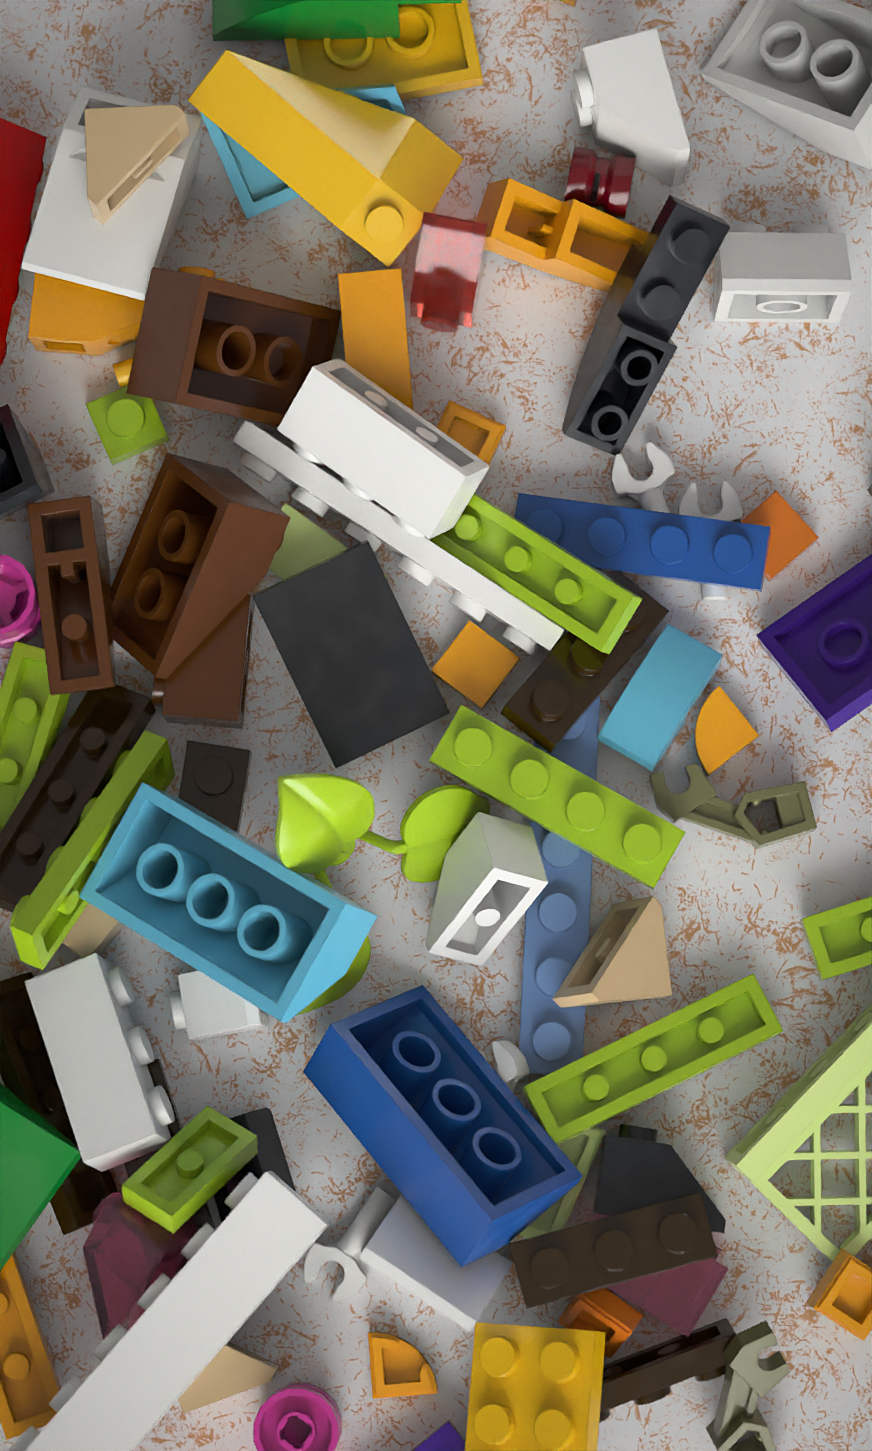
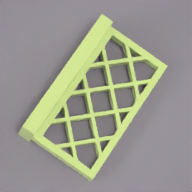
(800, 1116)

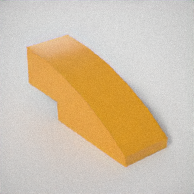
(556, 235)
(377, 329)

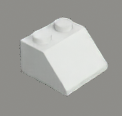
(632, 104)
(781, 275)
(419, 1263)

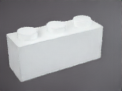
(382, 449)
(101, 1061)

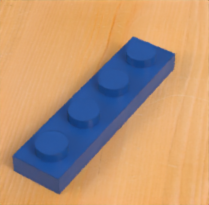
(652, 541)

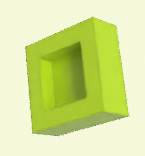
(126, 424)

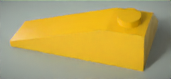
(344, 156)

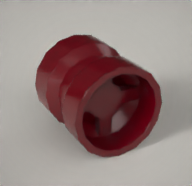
(614, 181)

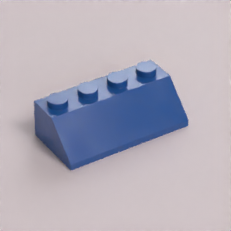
(440, 1123)

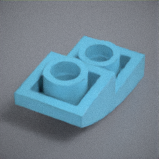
(659, 697)

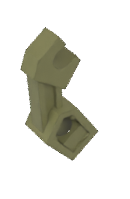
(704, 809)
(743, 1382)

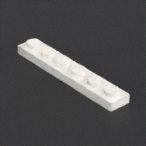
(420, 557)

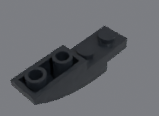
(636, 323)

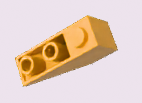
(84, 318)

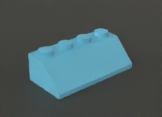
(225, 905)

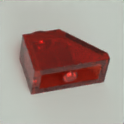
(448, 272)

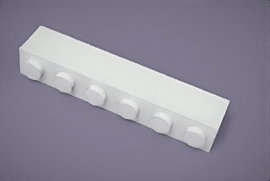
(182, 1321)

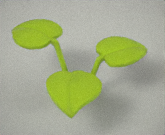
(328, 812)

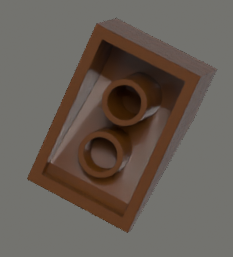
(227, 346)
(190, 561)

